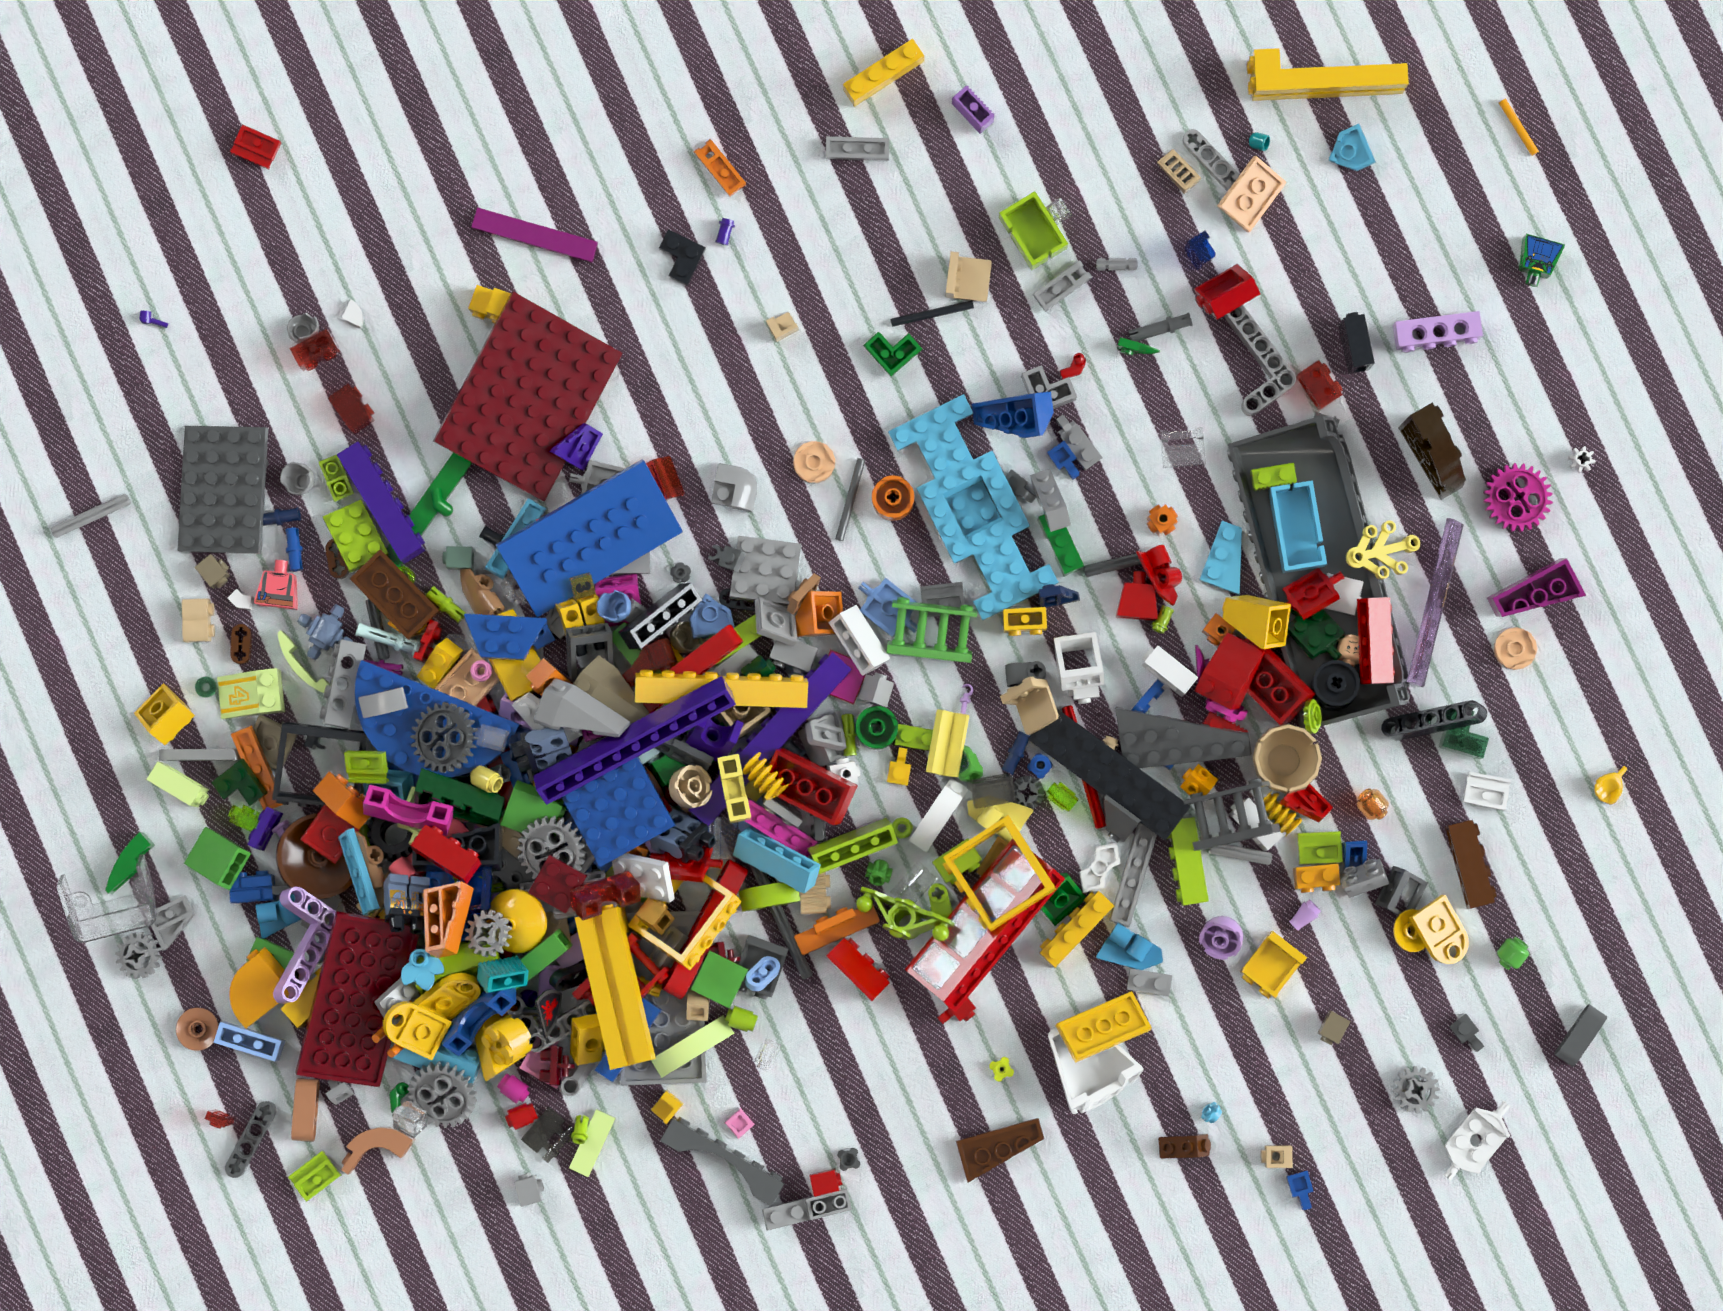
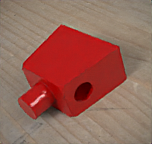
(1137, 599)

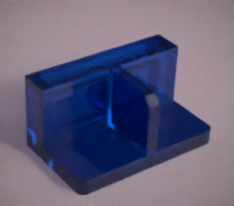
(1199, 250)

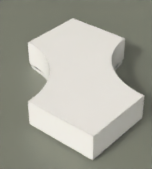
(1105, 858)

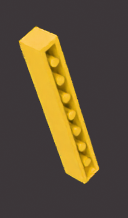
(747, 690)

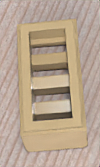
(1195, 178)

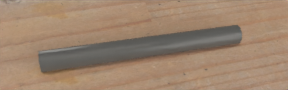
(850, 499)

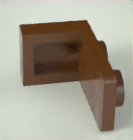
(1184, 1146)

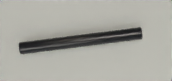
(932, 313)

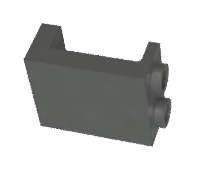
(753, 952)

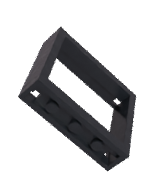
(306, 800)

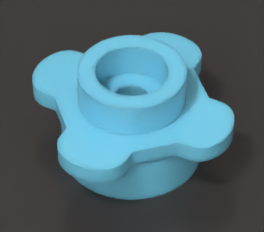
(1211, 1112)

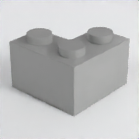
(1061, 391)

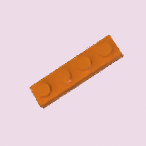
(250, 749)

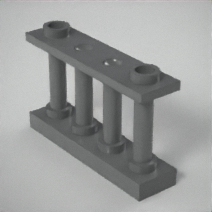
(1225, 835)

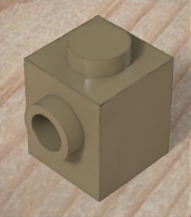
(213, 571)
(1333, 1028)

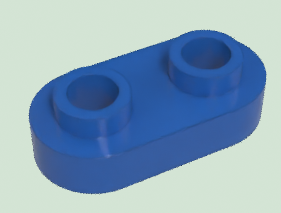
(1154, 691)

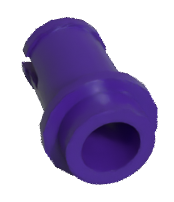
(724, 231)

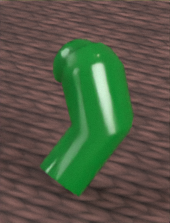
(440, 504)
(397, 1094)

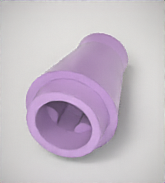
(1305, 915)

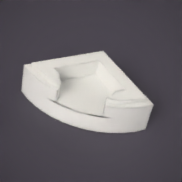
(353, 314)

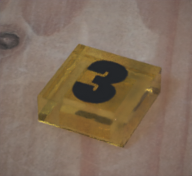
(582, 586)

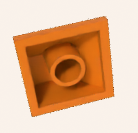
(816, 612)

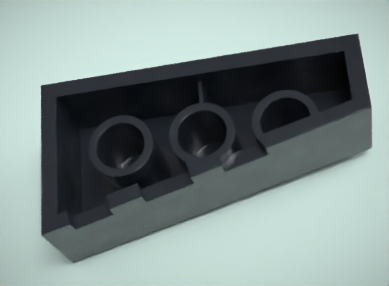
(484, 841)

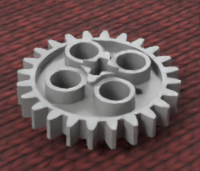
(542, 832)
(431, 1079)

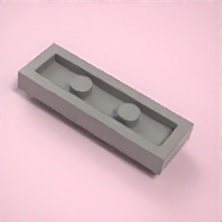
(857, 148)

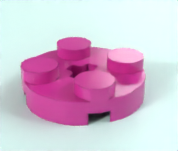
(1230, 715)

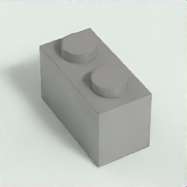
(799, 656)

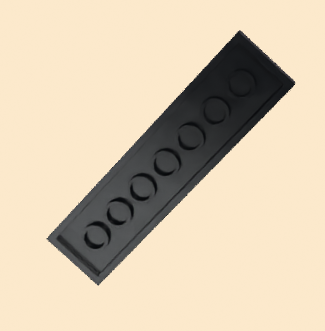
(1111, 774)

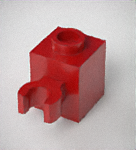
(964, 1012)

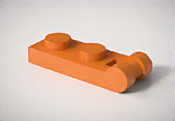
(720, 168)

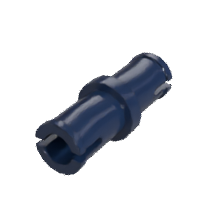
(281, 516)
(1016, 753)

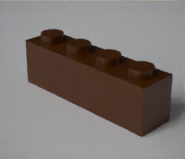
(1470, 864)

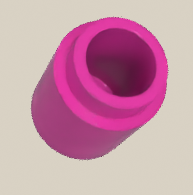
(513, 1088)

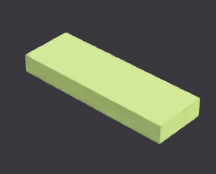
(589, 1151)

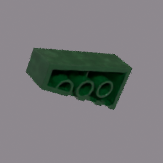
(468, 802)

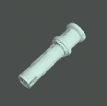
(365, 632)

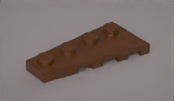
(994, 1147)

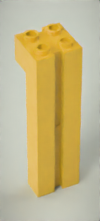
(1273, 83)
(615, 987)

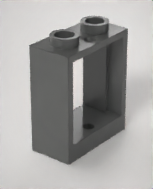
(586, 635)

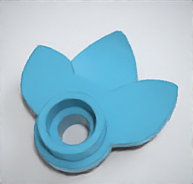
(422, 972)

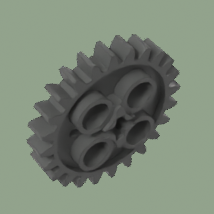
(433, 723)

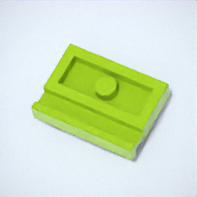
(366, 766)
(1320, 847)
(314, 1176)

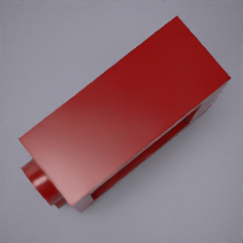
(1226, 291)

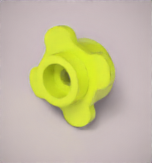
(999, 1075)

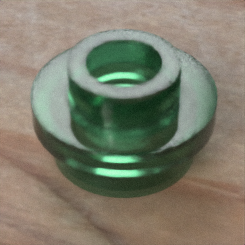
(199, 687)

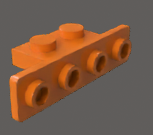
(835, 928)

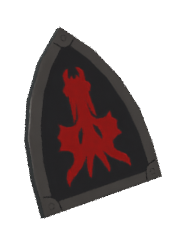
(547, 1008)

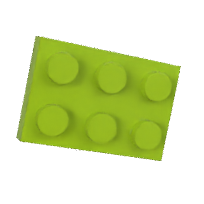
(354, 534)

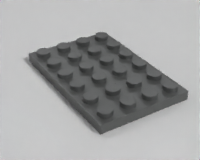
(223, 489)

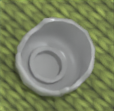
(302, 327)
(297, 478)

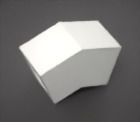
(241, 601)

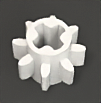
(1586, 456)

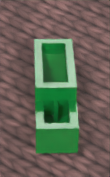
(126, 863)

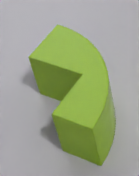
(768, 896)

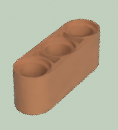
(305, 1110)

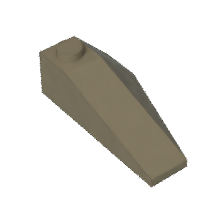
(609, 687)

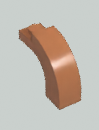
(378, 1137)

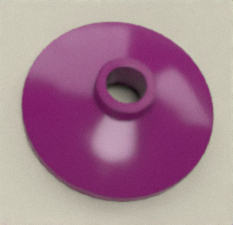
(1201, 662)

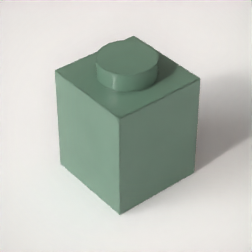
(458, 558)

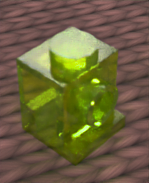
(244, 817)

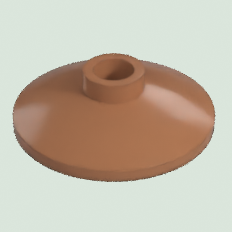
(186, 1029)

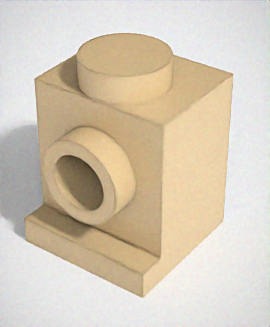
(1284, 1159)

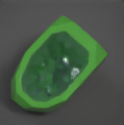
(970, 766)

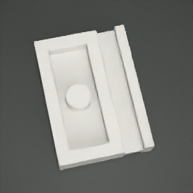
(1486, 791)

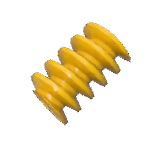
(763, 777)
(1280, 814)

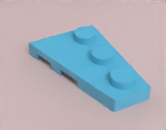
(1224, 559)

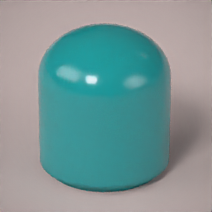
(1259, 141)

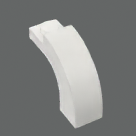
(938, 814)

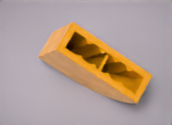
(254, 987)

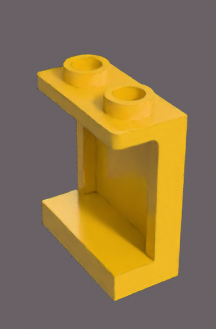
(1272, 965)

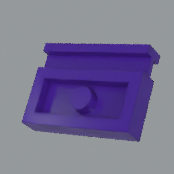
(262, 834)

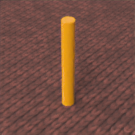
(1518, 127)

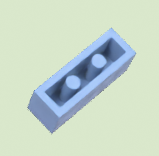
(249, 1041)

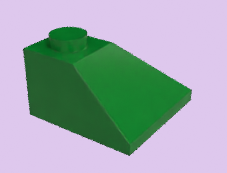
(1063, 900)

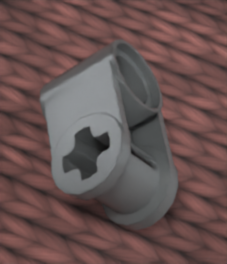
(1019, 671)

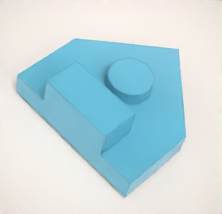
(1352, 149)

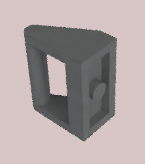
(1391, 893)

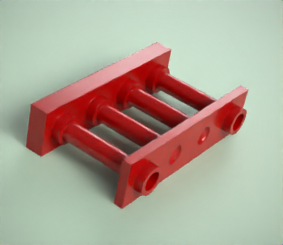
(584, 990)

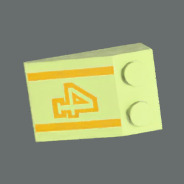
(251, 693)

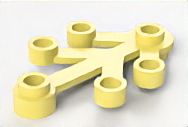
(1379, 551)

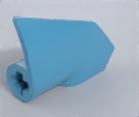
(275, 916)
(1129, 949)

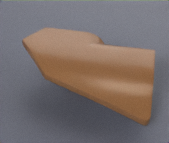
(477, 592)
(372, 856)

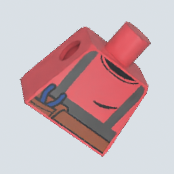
(278, 588)

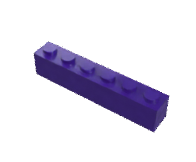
(381, 502)

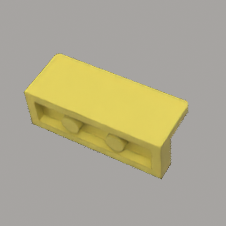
(947, 743)

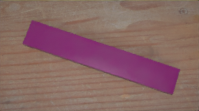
(534, 235)

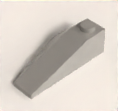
(573, 708)

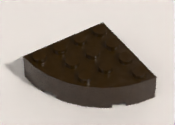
(1434, 449)

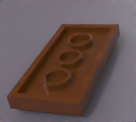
(394, 594)

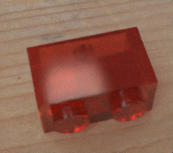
(351, 408)

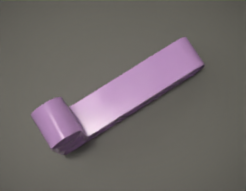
(307, 944)

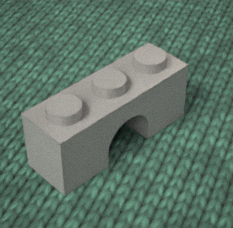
(1050, 499)

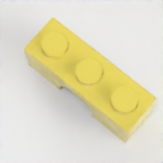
(734, 788)

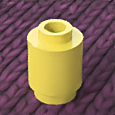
(486, 779)

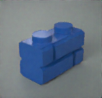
(253, 888)

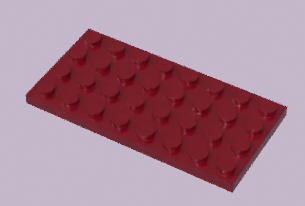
(356, 970)

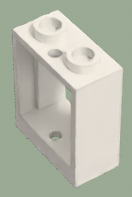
(1168, 670)
(1072, 678)
(1264, 842)

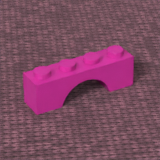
(387, 806)

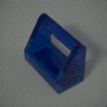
(486, 874)

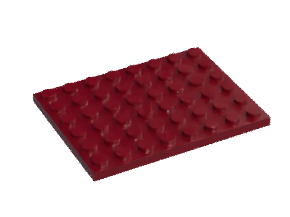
(527, 395)

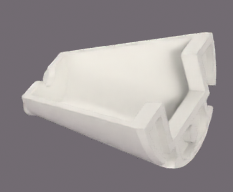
(1093, 1078)

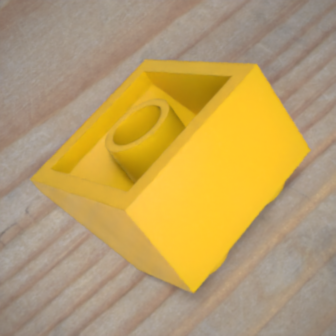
(164, 714)

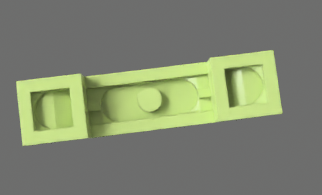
(288, 647)
(692, 1046)

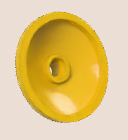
(526, 916)

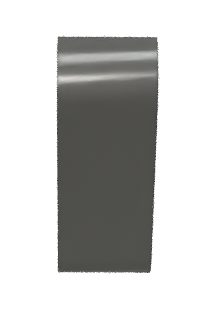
(1580, 1035)

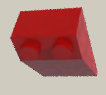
(1230, 672)

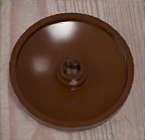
(307, 868)

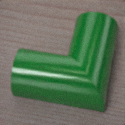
(894, 357)

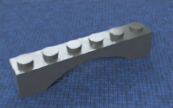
(684, 1138)

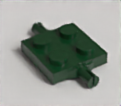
(1316, 634)

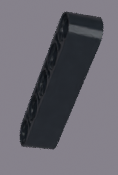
(1443, 722)

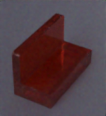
(666, 477)

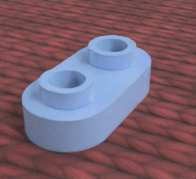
(760, 974)

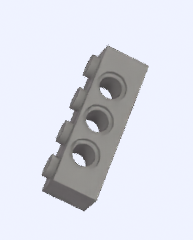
(355, 653)

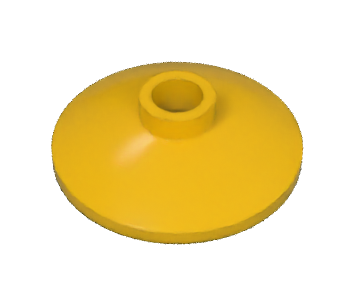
(1408, 942)

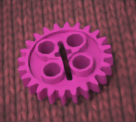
(1502, 508)

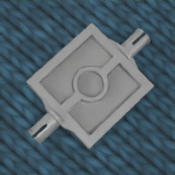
(595, 474)

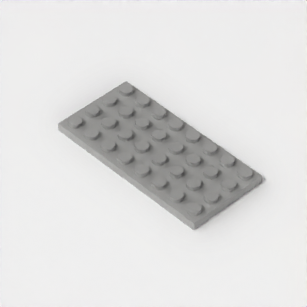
(671, 1023)

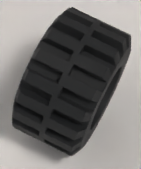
(377, 838)

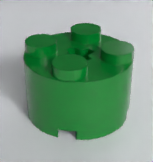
(876, 715)

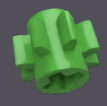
(878, 872)

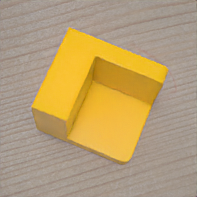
(667, 1107)

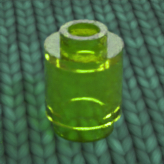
(1062, 796)

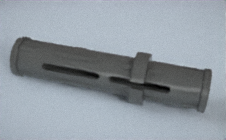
(1161, 327)

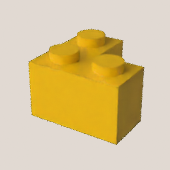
(488, 303)

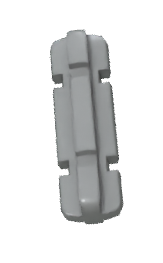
(1116, 264)

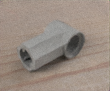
(577, 1075)

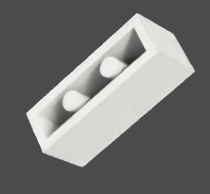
(859, 640)

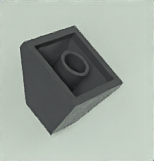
(1118, 820)

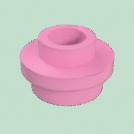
(476, 666)

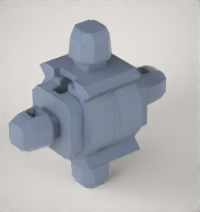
(323, 630)

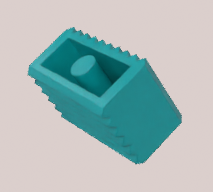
(502, 974)

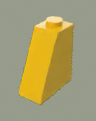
(486, 1056)

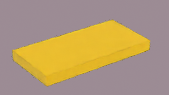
(1103, 1026)

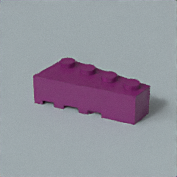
(1543, 587)

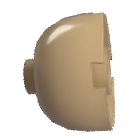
(690, 786)

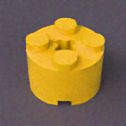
(507, 1040)

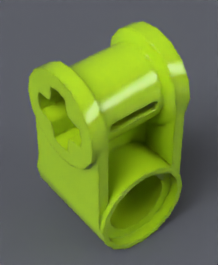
(940, 906)

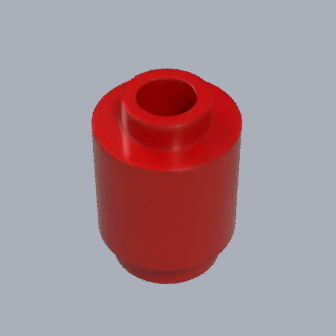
(521, 1116)

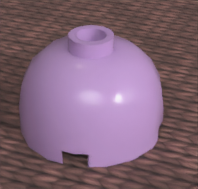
(1221, 937)

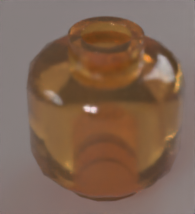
(1372, 804)

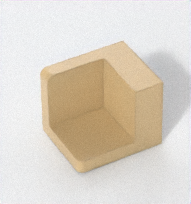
(782, 326)
(697, 1006)

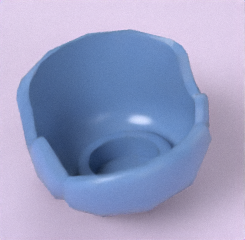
(614, 606)

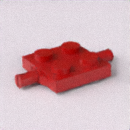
(1312, 592)
(692, 870)

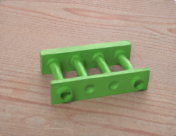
(919, 647)

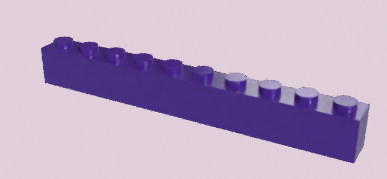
(778, 730)
(635, 740)

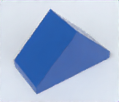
(1354, 853)

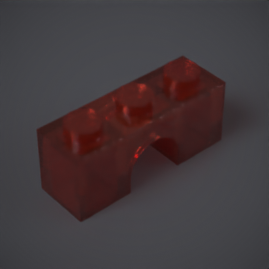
(618, 888)

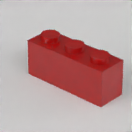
(446, 853)

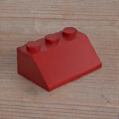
(859, 968)

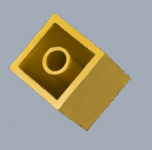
(1258, 619)

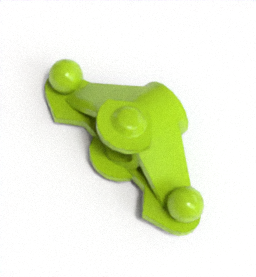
(902, 908)

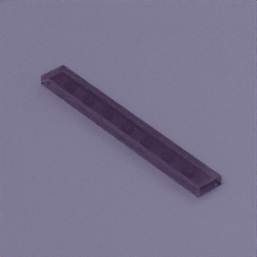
(1435, 602)

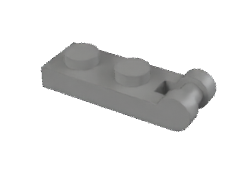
(1061, 286)

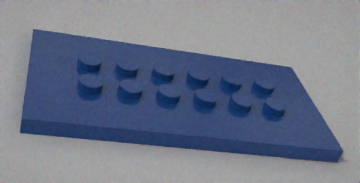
(589, 535)

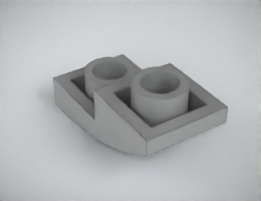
(383, 702)

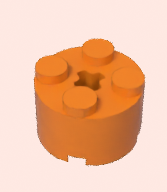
(901, 489)

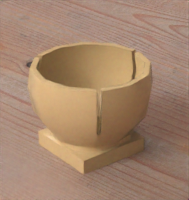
(1287, 758)

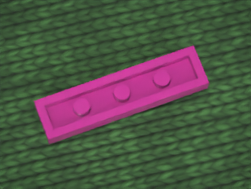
(778, 830)

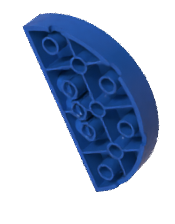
(393, 730)

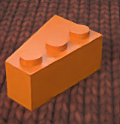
(445, 917)

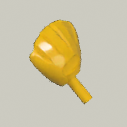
(1610, 786)

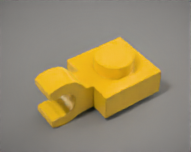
(899, 771)

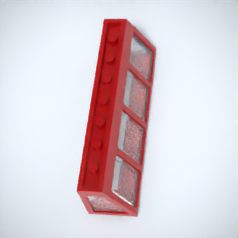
(961, 961)

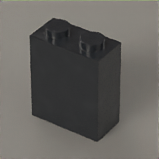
(1356, 343)

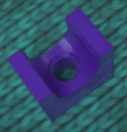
(722, 738)

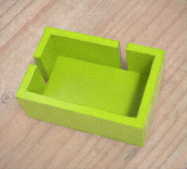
(1033, 230)

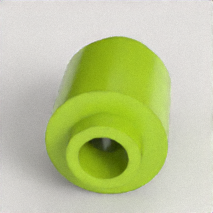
(741, 1019)

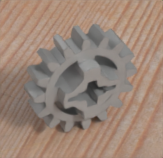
(497, 935)
(142, 966)
(1407, 1093)

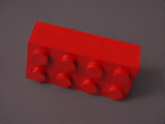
(1278, 688)
(812, 786)

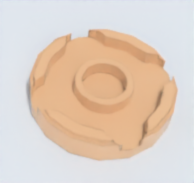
(814, 462)
(1515, 648)

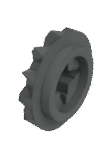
(1035, 787)

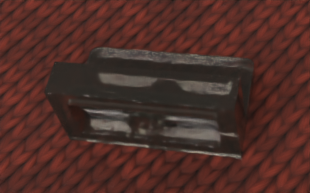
(992, 790)

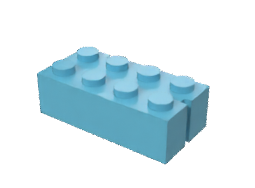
(1297, 527)

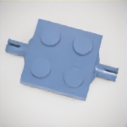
(879, 606)

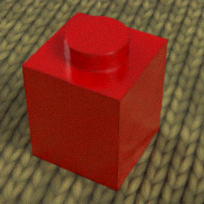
(825, 1182)

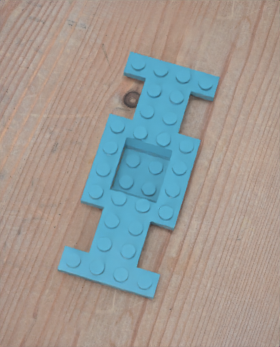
(966, 511)

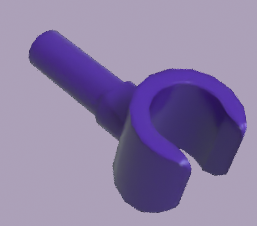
(145, 318)

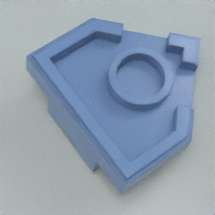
(709, 618)

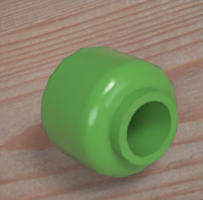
(1513, 953)

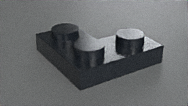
(687, 254)

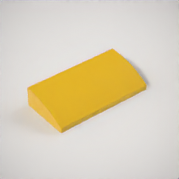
(514, 672)

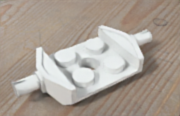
(1492, 1133)

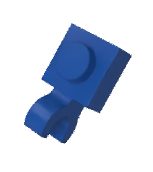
(1062, 458)
(1300, 1186)

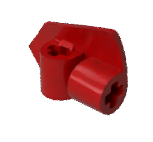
(1163, 577)

